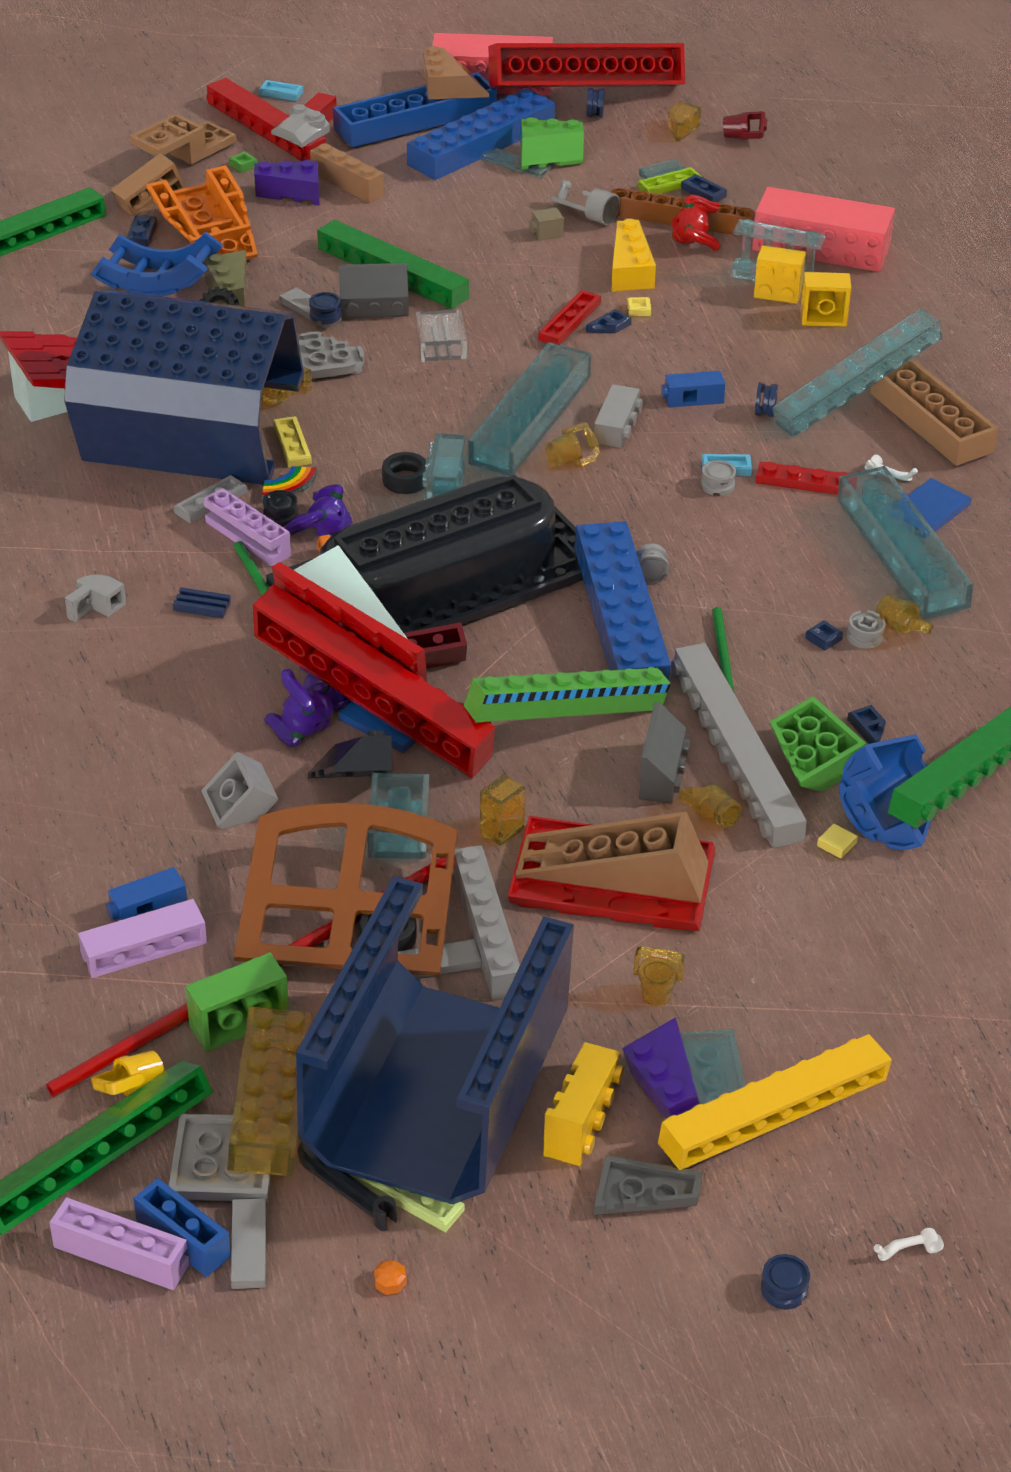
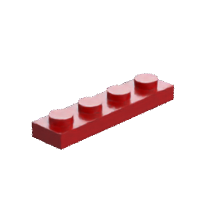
(569, 317)
(798, 477)

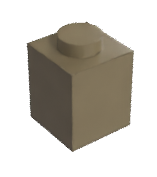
(547, 224)

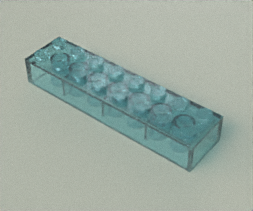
(529, 409)
(905, 542)

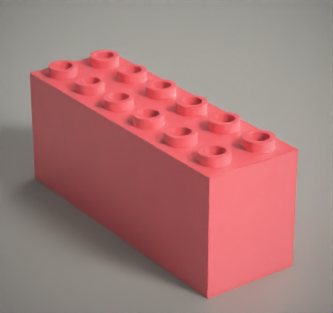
(473, 53)
(854, 231)

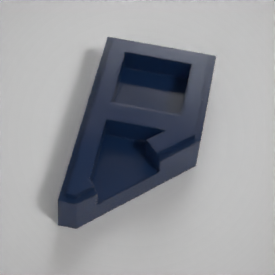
(609, 323)
(868, 723)

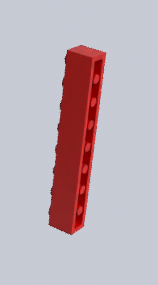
(255, 115)

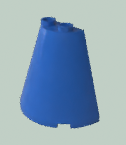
(869, 785)

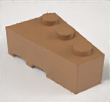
(132, 191)

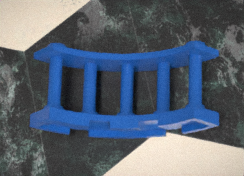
(175, 267)

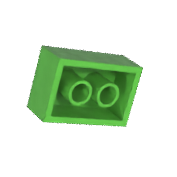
(222, 1001)

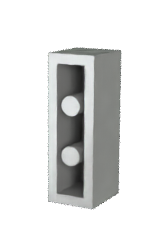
(617, 415)

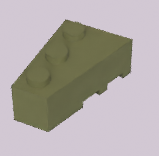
(227, 271)

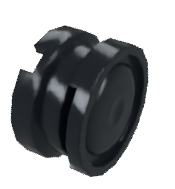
(280, 506)

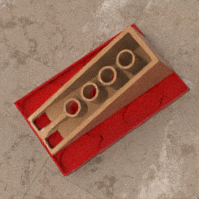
(619, 870)

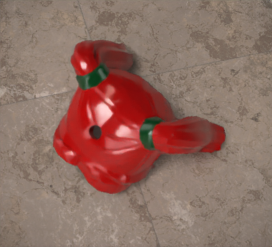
(692, 222)

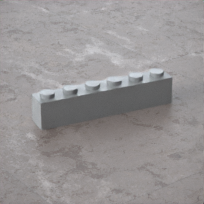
(486, 920)

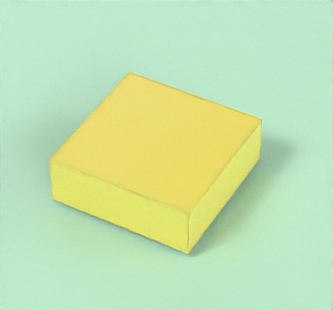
(639, 307)
(837, 841)

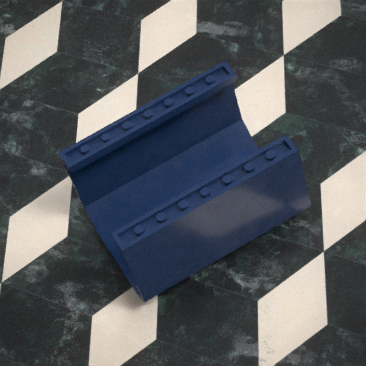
(178, 383)
(420, 1079)

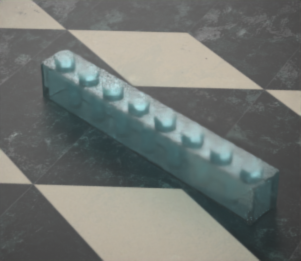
(857, 372)

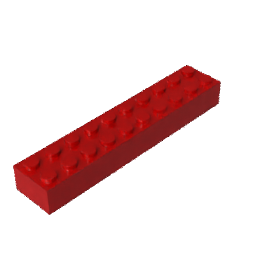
(586, 65)
(373, 680)

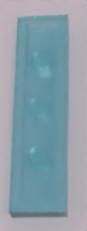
(513, 162)

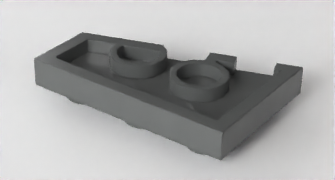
(642, 1186)

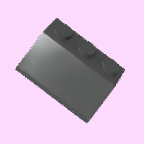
(373, 290)
(663, 757)

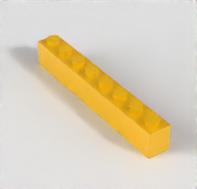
(773, 1101)

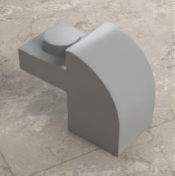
(95, 593)

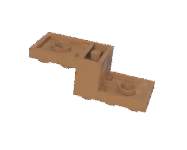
(183, 138)

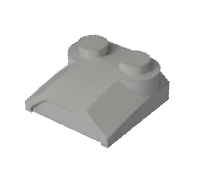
(302, 126)

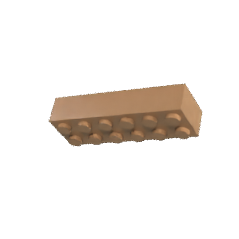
(936, 413)

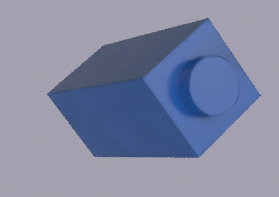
(693, 389)
(146, 895)

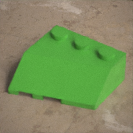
(551, 142)
(815, 743)

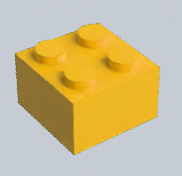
(779, 274)
(825, 299)

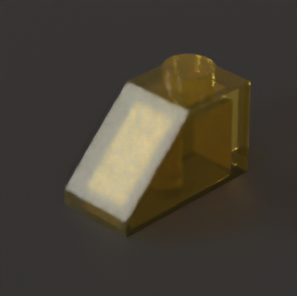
(683, 119)

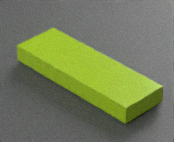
(665, 182)

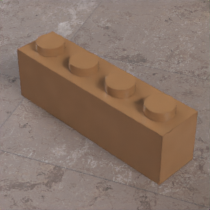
(348, 173)

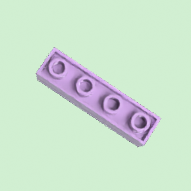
(246, 524)
(142, 938)
(119, 1243)

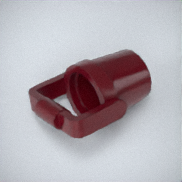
(739, 125)

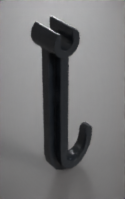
(377, 1207)

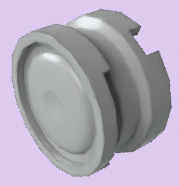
(718, 477)
(653, 562)
(865, 629)

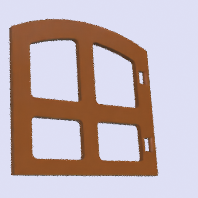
(346, 899)

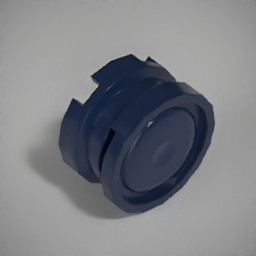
(595, 102)
(325, 308)
(768, 401)
(785, 1281)

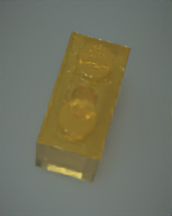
(502, 809)

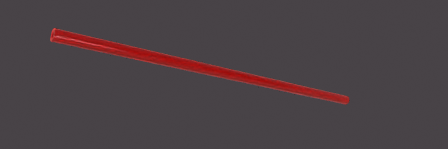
(180, 1014)

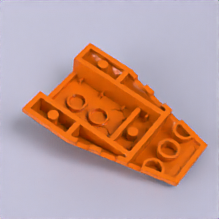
(208, 207)

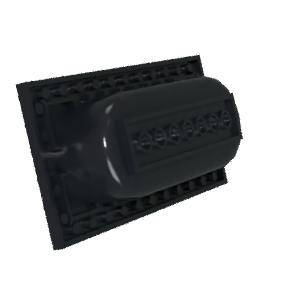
(462, 552)

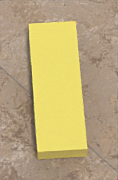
(292, 442)

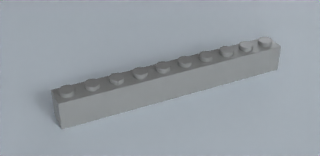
(739, 746)

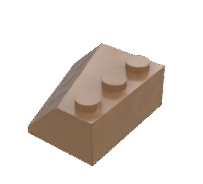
(448, 77)

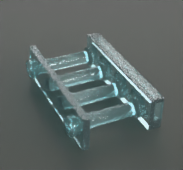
(746, 268)

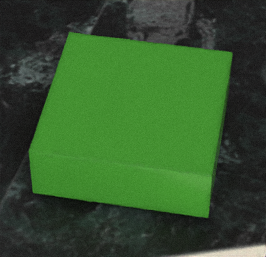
(242, 162)

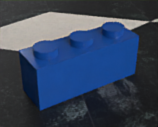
(171, 1213)

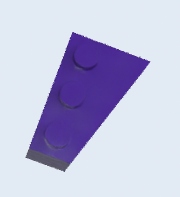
(287, 179)
(663, 1069)

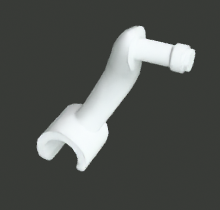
(876, 461)
(928, 1237)

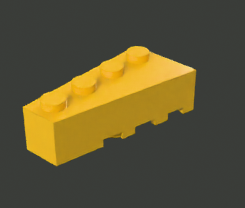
(632, 259)
(581, 1104)

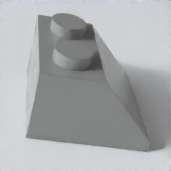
(239, 792)

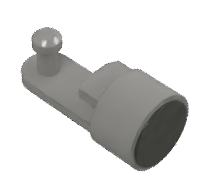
(599, 207)

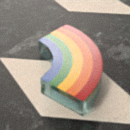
(295, 480)

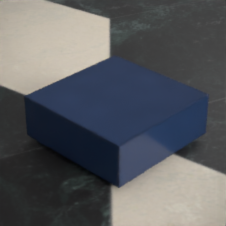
(824, 635)

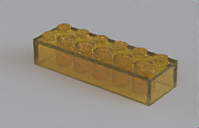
(266, 1095)

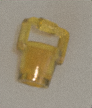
(567, 448)
(902, 615)
(712, 804)
(658, 973)

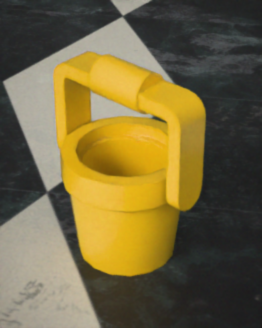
(129, 1073)

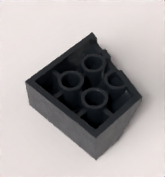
(356, 757)

